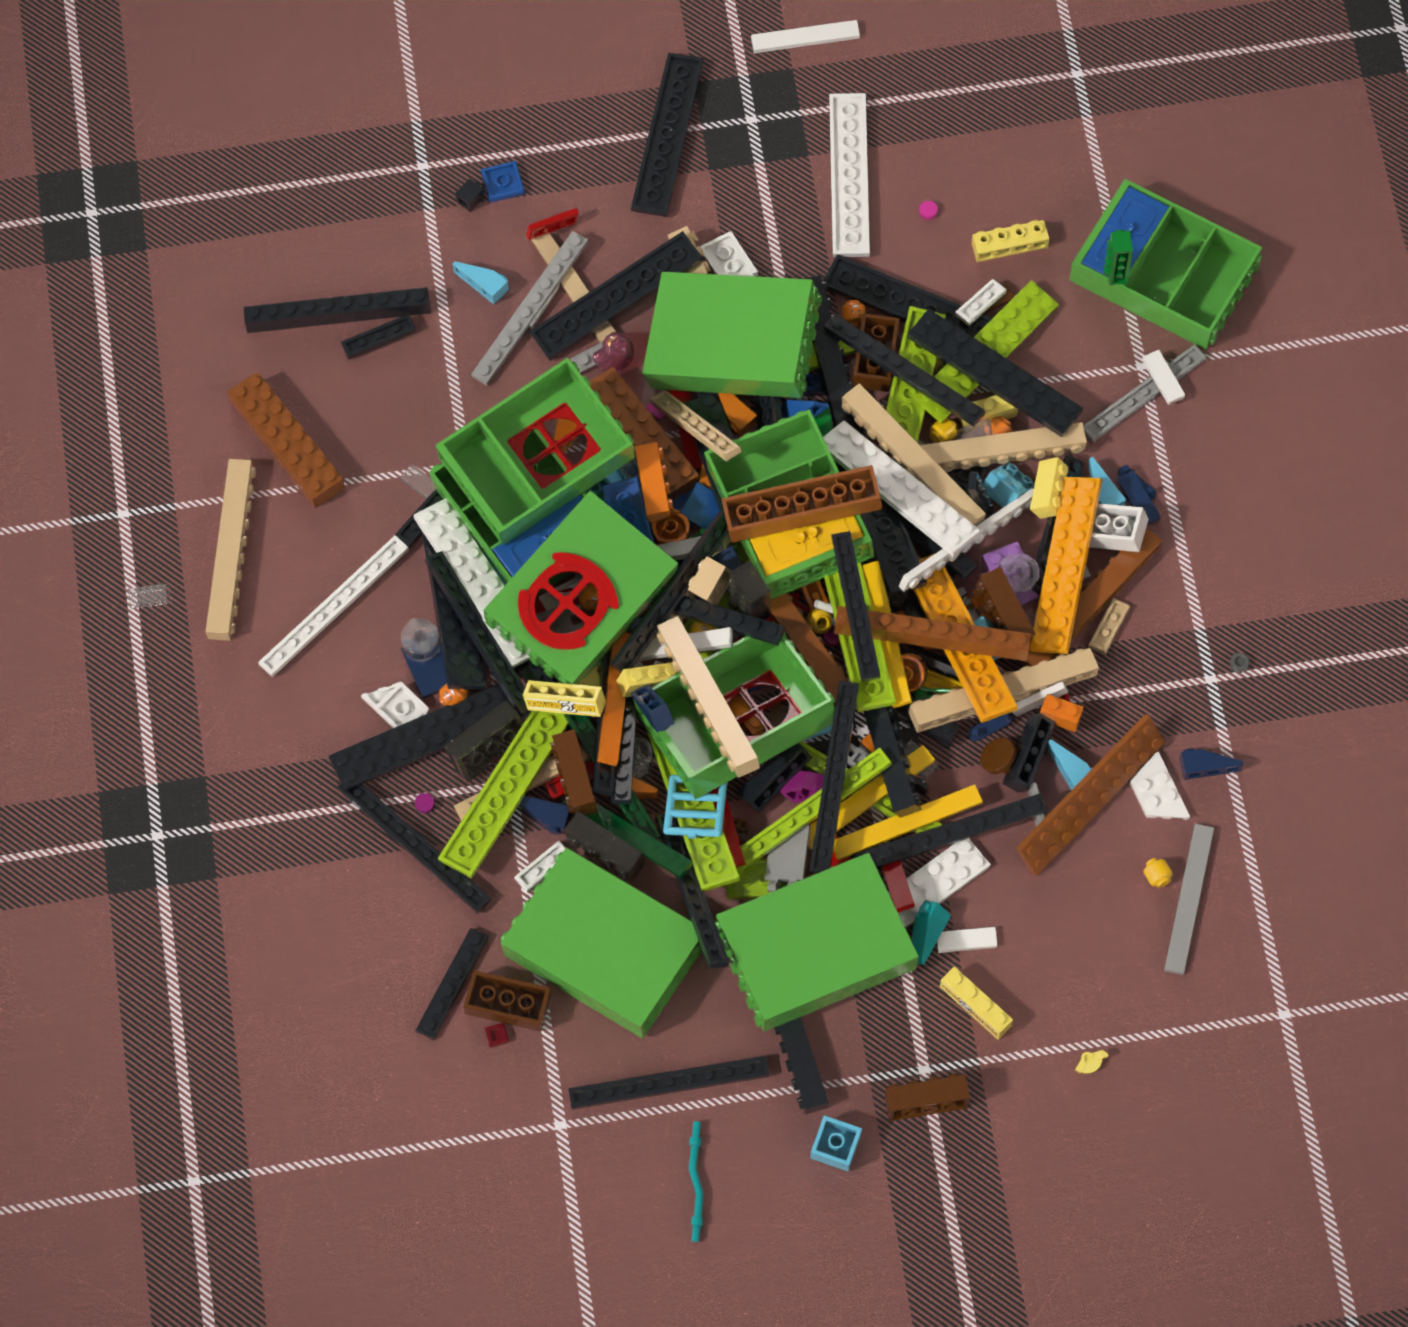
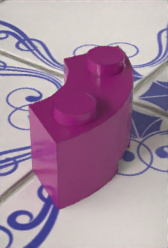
(803, 786)

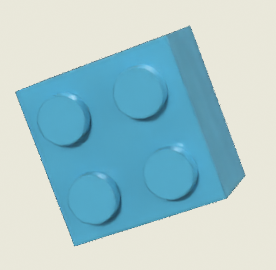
(836, 1143)

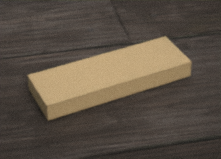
(1109, 626)

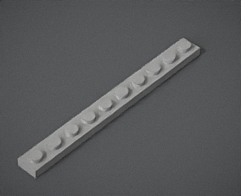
(529, 308)

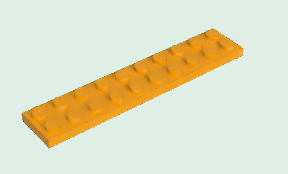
(1066, 565)
(975, 671)

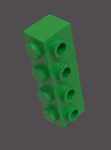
(1118, 257)

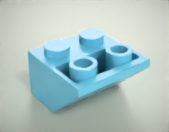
(1007, 484)

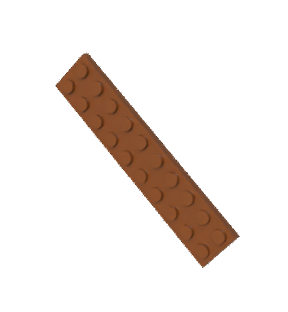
(1090, 795)

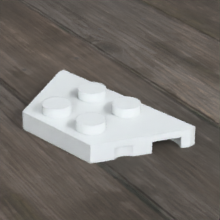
(396, 704)
(1157, 791)

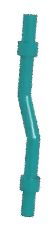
(697, 1219)

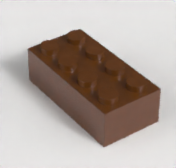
(866, 371)
(1002, 602)
(575, 775)
(507, 1000)
(926, 1097)

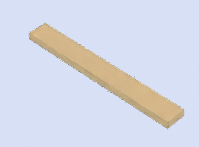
(571, 282)
(695, 425)

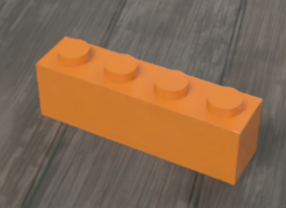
(653, 481)

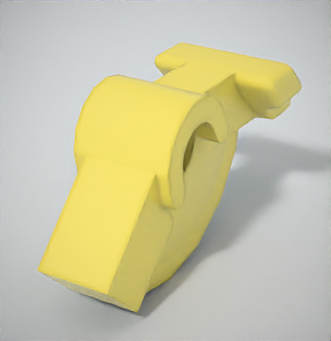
(1091, 1062)

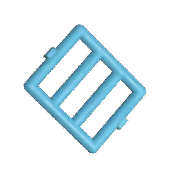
(718, 815)

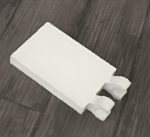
(728, 257)

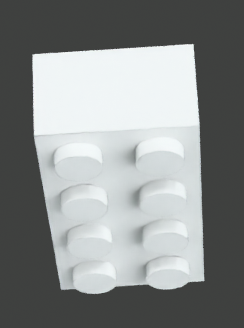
(1119, 527)

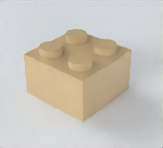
(710, 581)

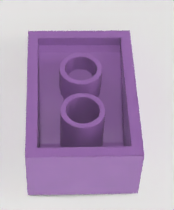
(990, 562)

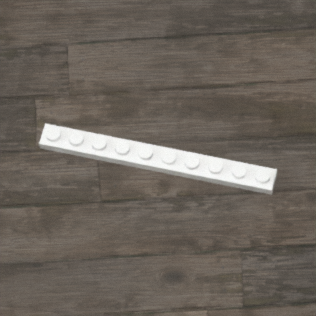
(987, 527)
(333, 606)

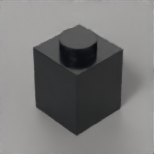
(470, 195)

